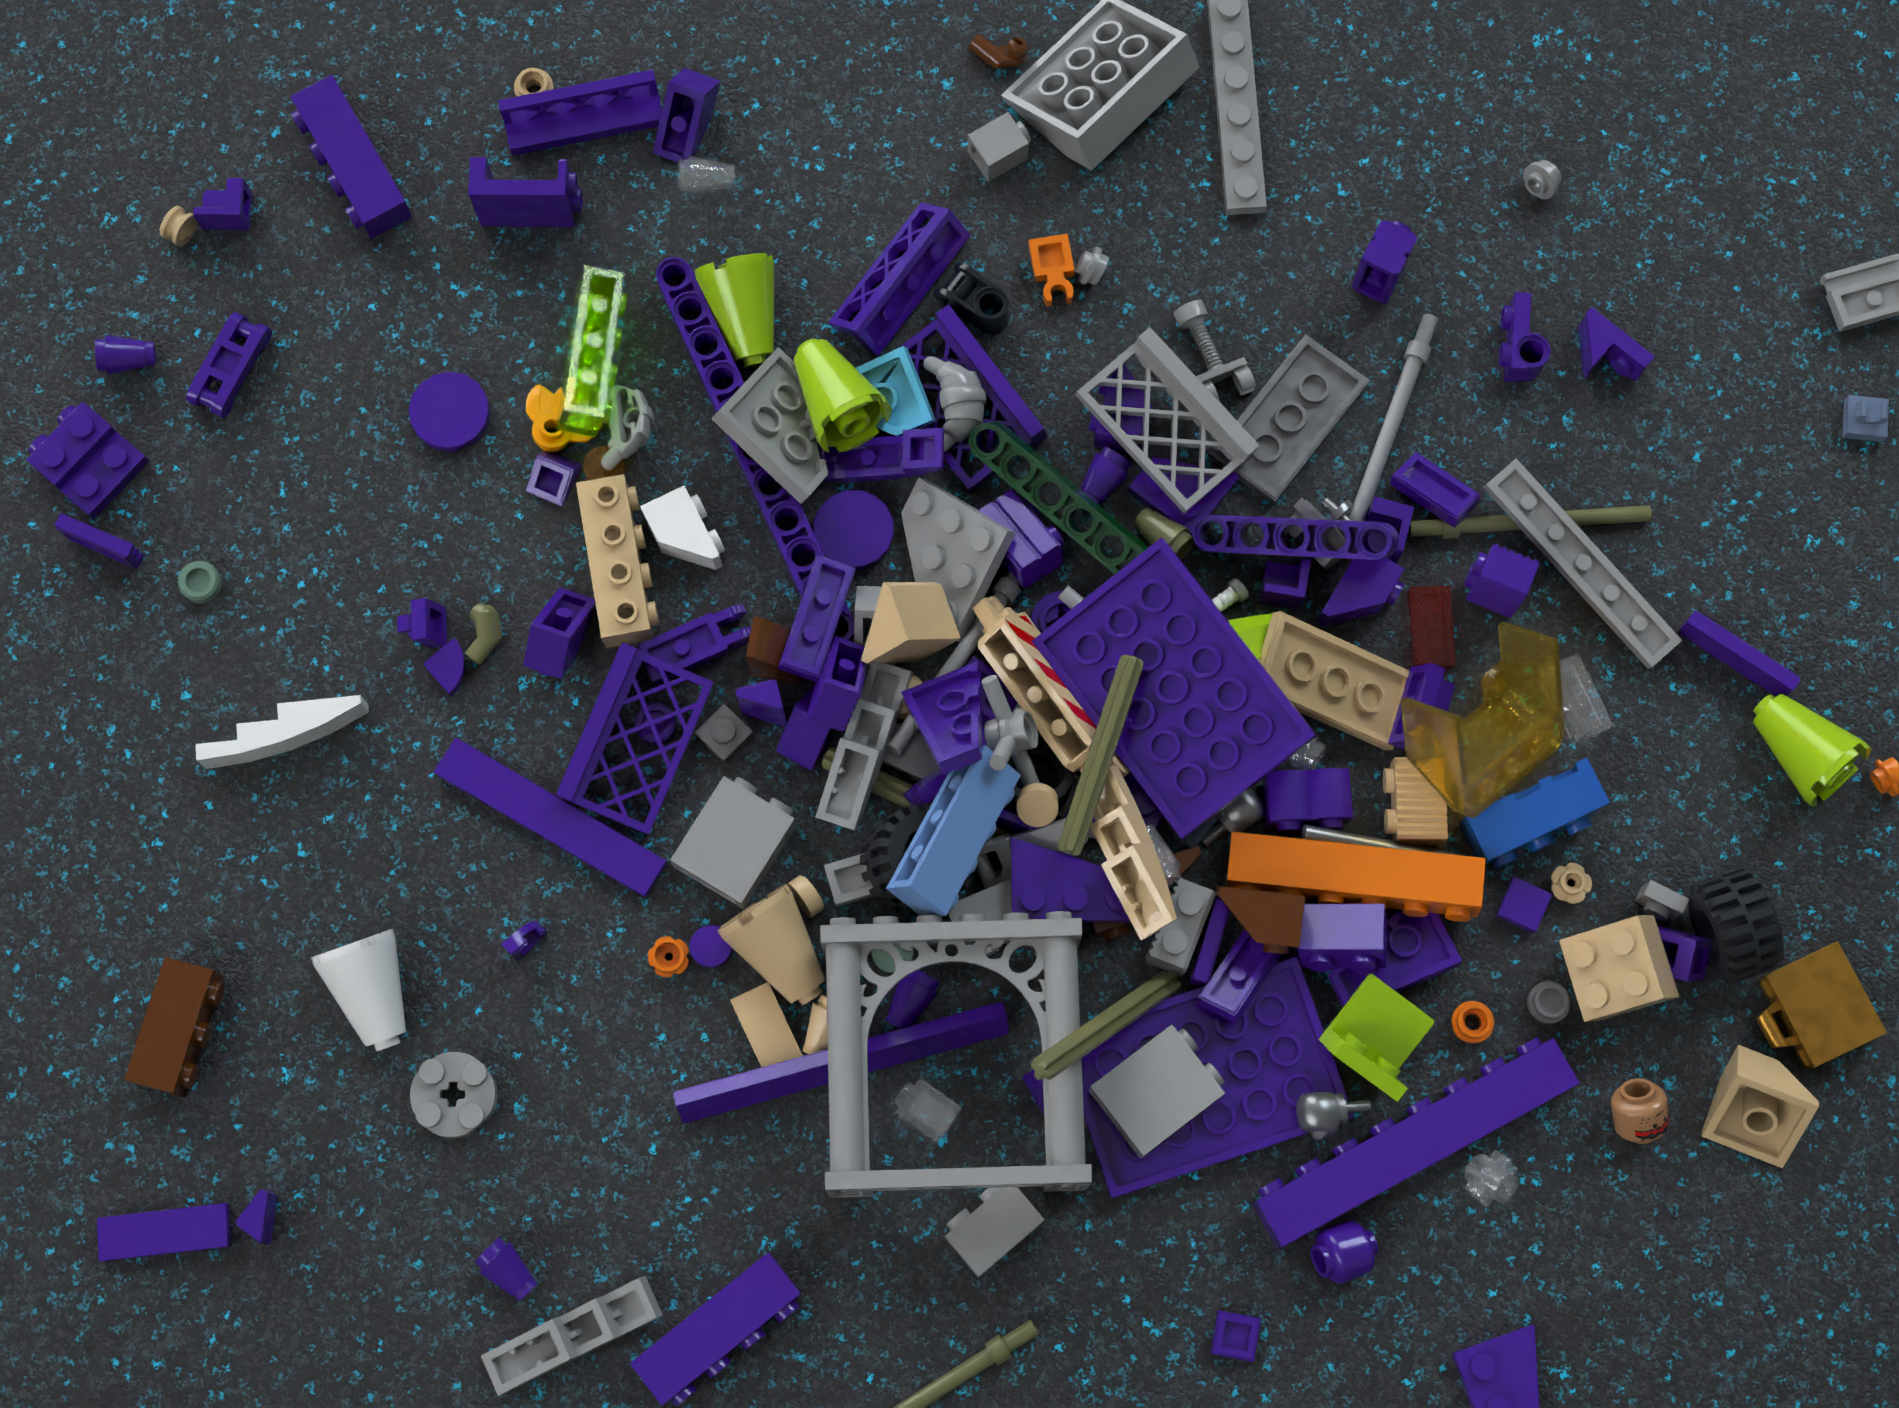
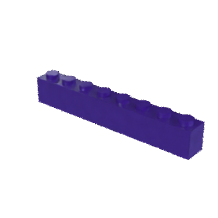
(1414, 1143)

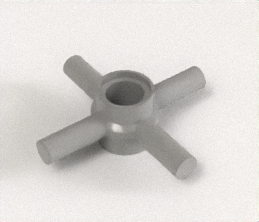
(1009, 733)

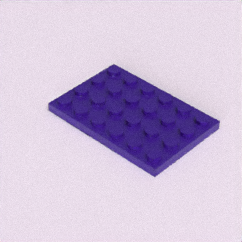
(1204, 706)
(1265, 1066)

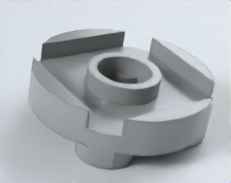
(435, 1078)

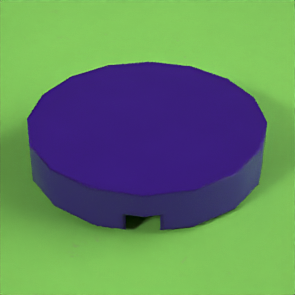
(449, 411)
(854, 529)

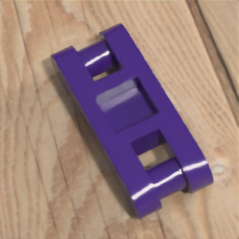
(228, 364)

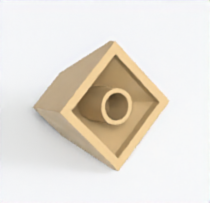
(1759, 1108)

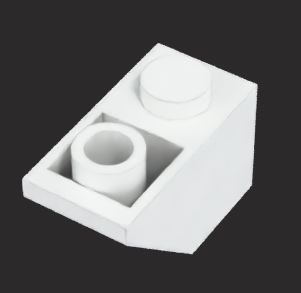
(679, 528)

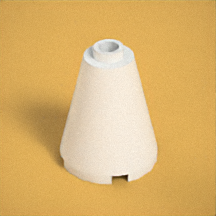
(367, 987)

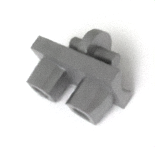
(1334, 538)

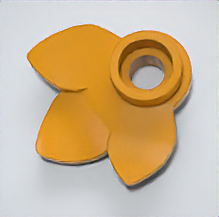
(542, 410)

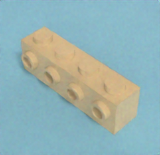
(615, 560)

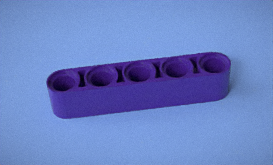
(1276, 542)

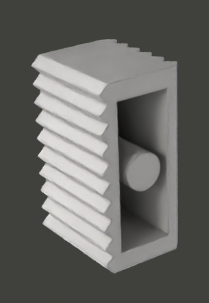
(1176, 942)

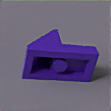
(1603, 339)

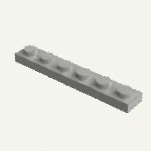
(1236, 107)
(1582, 564)

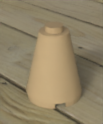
(777, 945)

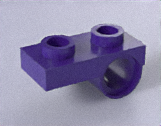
(1516, 322)

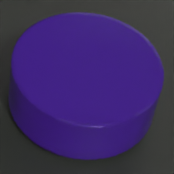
(665, 729)
(709, 948)

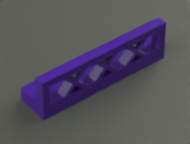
(581, 112)
(904, 278)

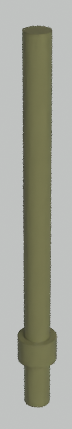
(1505, 523)
(996, 1351)

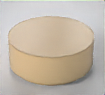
(1037, 804)
(806, 896)

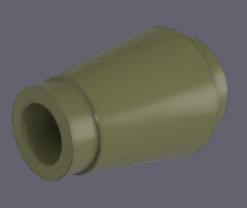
(1154, 526)

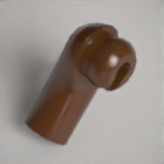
(999, 56)

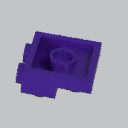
(86, 459)

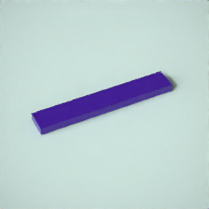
(550, 817)

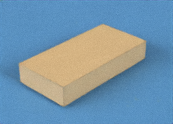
(765, 1026)

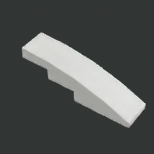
(296, 726)

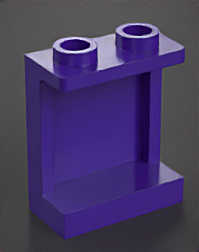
(524, 201)

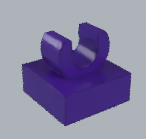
(425, 623)

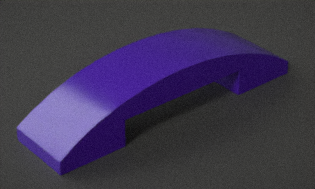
(887, 457)

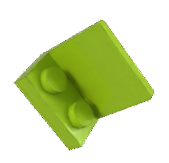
(1377, 1034)

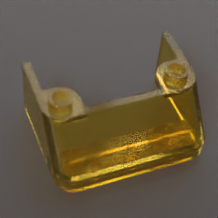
(1504, 737)

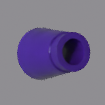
(123, 354)
(1105, 474)
(911, 999)
(506, 1269)

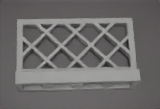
(1194, 399)

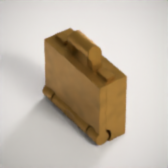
(1818, 1007)

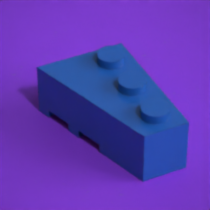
(1536, 815)

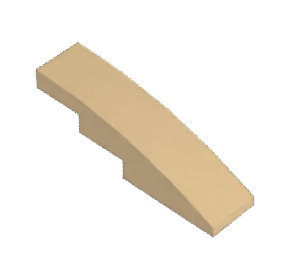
(1131, 858)

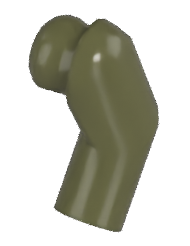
(488, 632)

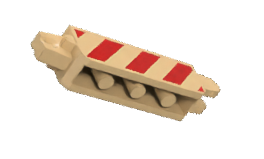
(1035, 684)

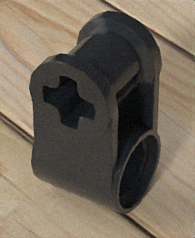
(969, 294)

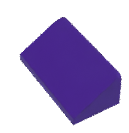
(762, 702)

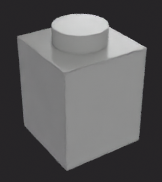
(999, 146)

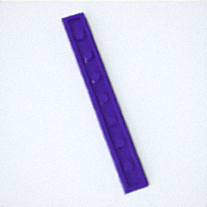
(812, 1069)

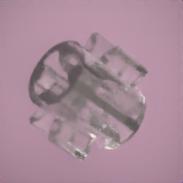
(1491, 1178)

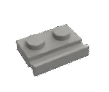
(1863, 292)

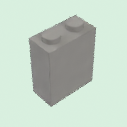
(734, 841)
(1157, 1090)

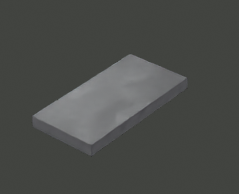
(1294, 416)

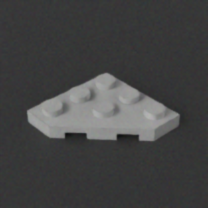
(774, 426)
(953, 547)

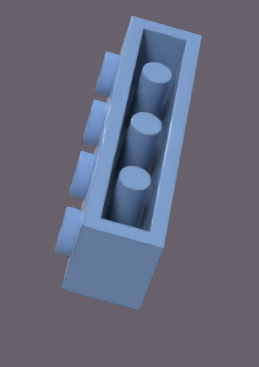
(952, 836)

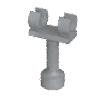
(1192, 317)

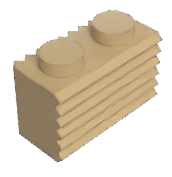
(1416, 809)

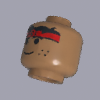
(1640, 1111)

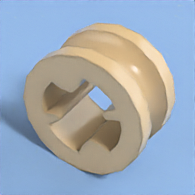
(178, 226)

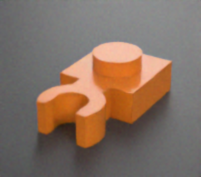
(1052, 263)

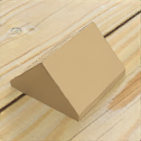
(909, 623)

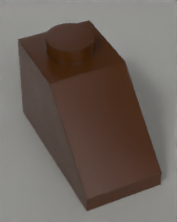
(766, 649)
(1266, 916)

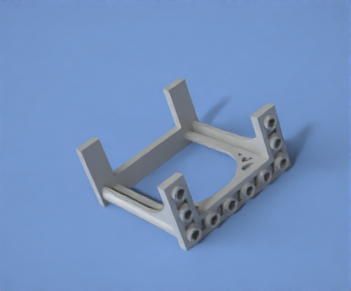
(846, 957)

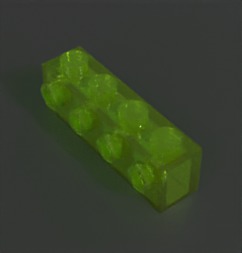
(590, 351)

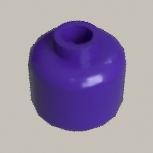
(1344, 1252)

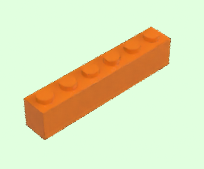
(1359, 874)

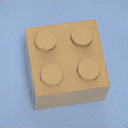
(1619, 968)

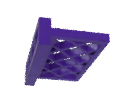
(992, 381)
(601, 724)

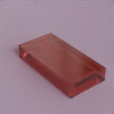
(1431, 626)

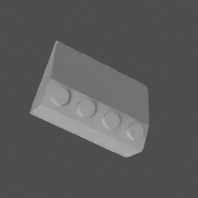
(1102, 80)

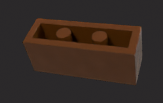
(175, 1027)

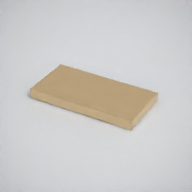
(1334, 679)

